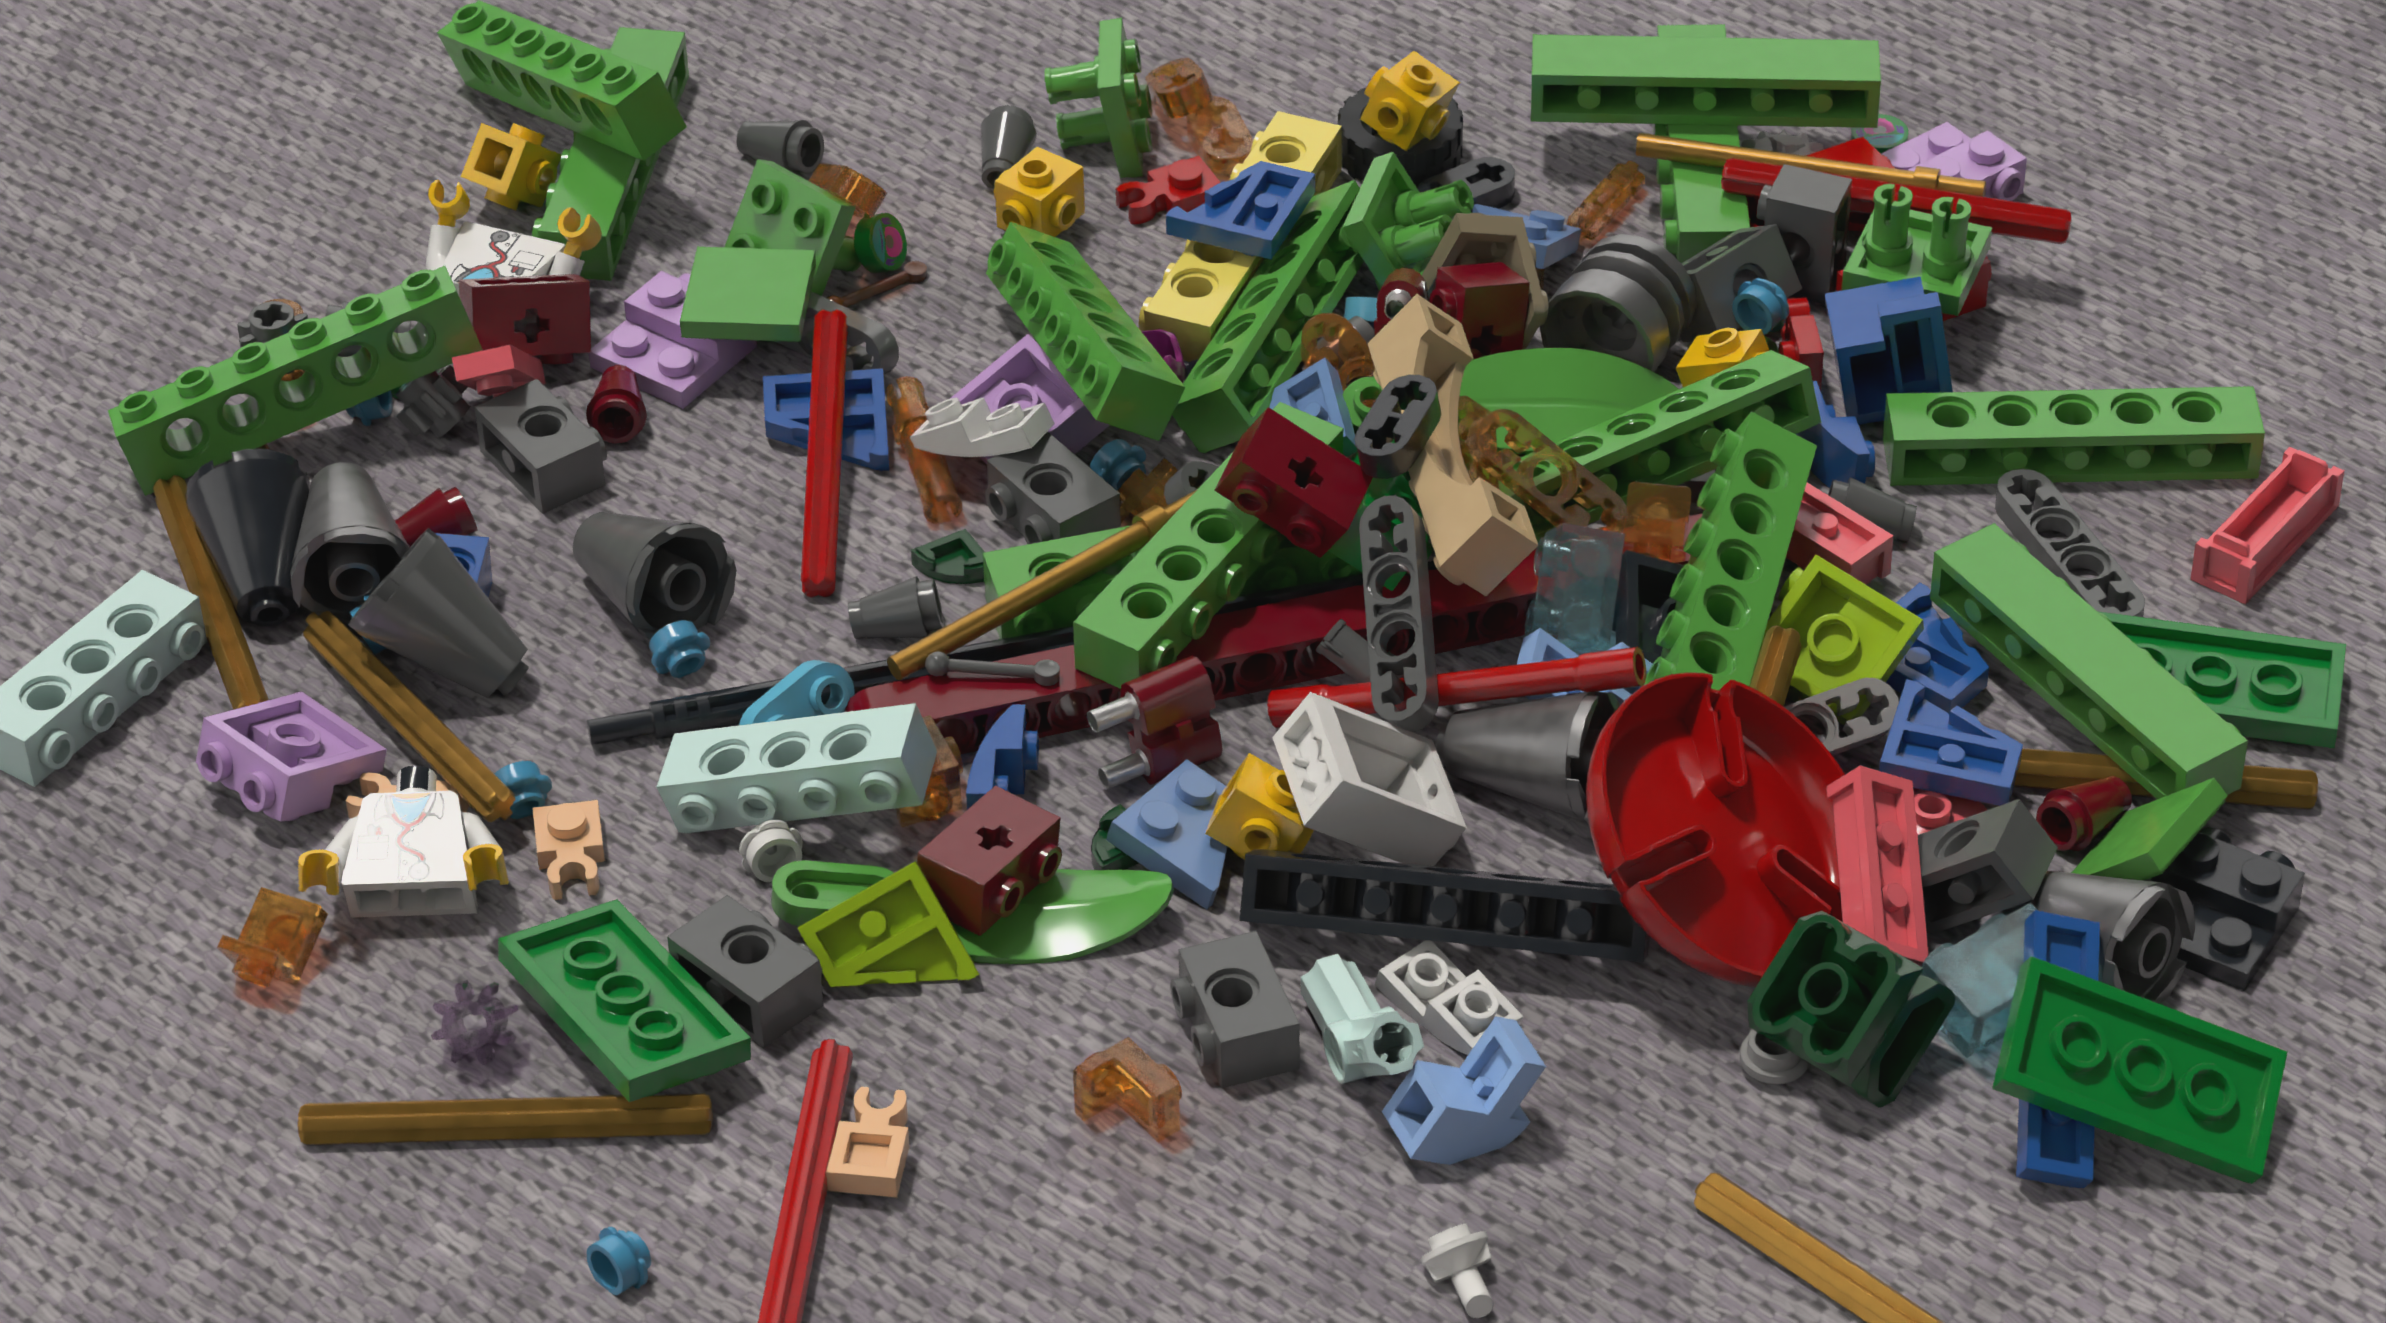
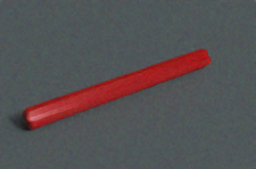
(2003, 216)
(824, 454)
(806, 1185)

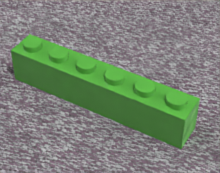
(1705, 81)
(603, 179)
(1693, 192)
(2084, 665)

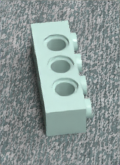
(95, 674)
(797, 768)

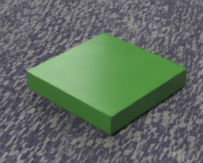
(748, 294)
(2153, 834)

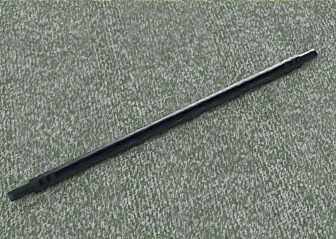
(727, 705)

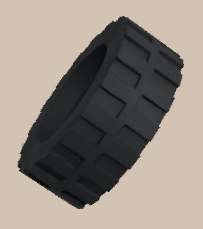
(1420, 161)

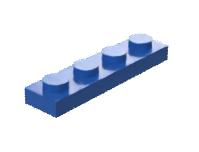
(2048, 1143)

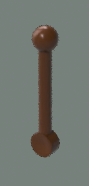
(913, 272)

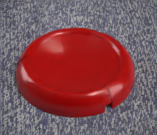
(1714, 821)

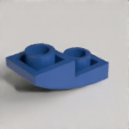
(1840, 446)
(1004, 756)

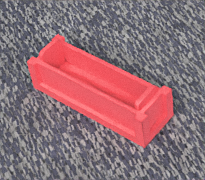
(2268, 526)
(1839, 537)
(1880, 860)

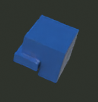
(1887, 343)

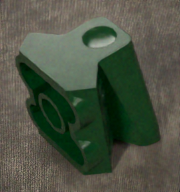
(1849, 1006)

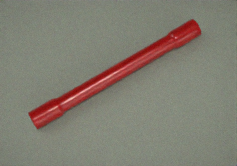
(1586, 673)

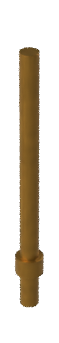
(1716, 155)
(1035, 591)

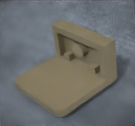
(1492, 239)

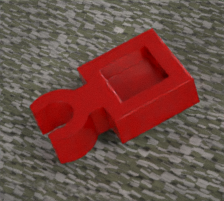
(1169, 186)
(1802, 338)

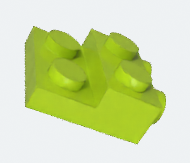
(1843, 631)

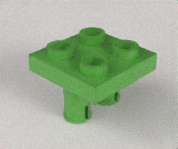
(1123, 100)
(798, 215)
(1396, 223)
(1916, 244)

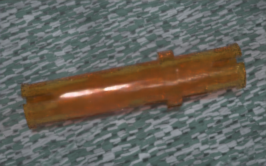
(928, 468)

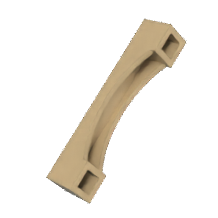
(1471, 524)

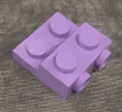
(1960, 156)
(653, 345)
(1031, 378)
(285, 755)

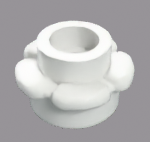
(766, 861)

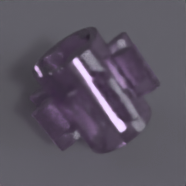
(474, 1040)

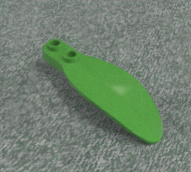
(1549, 387)
(1053, 922)

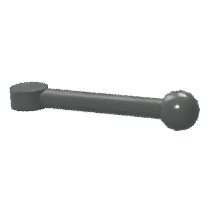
(1044, 671)

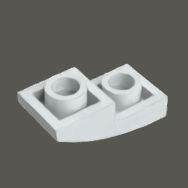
(976, 432)
(1442, 997)

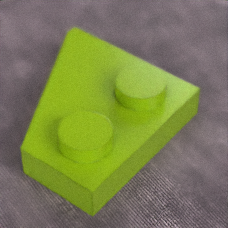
(889, 936)

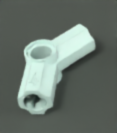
(1355, 1031)

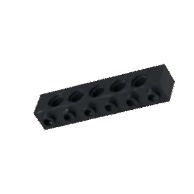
(1439, 905)

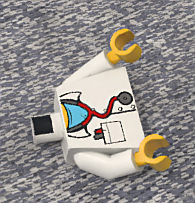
(494, 253)
(407, 853)

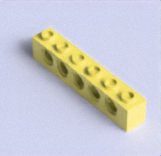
(1210, 279)

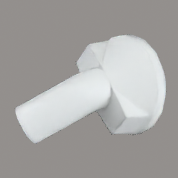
(1457, 1256)

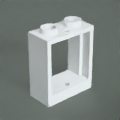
(1334, 748)

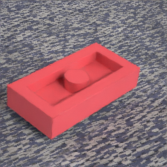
(497, 370)

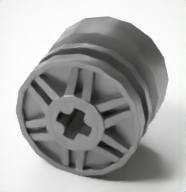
(1622, 302)

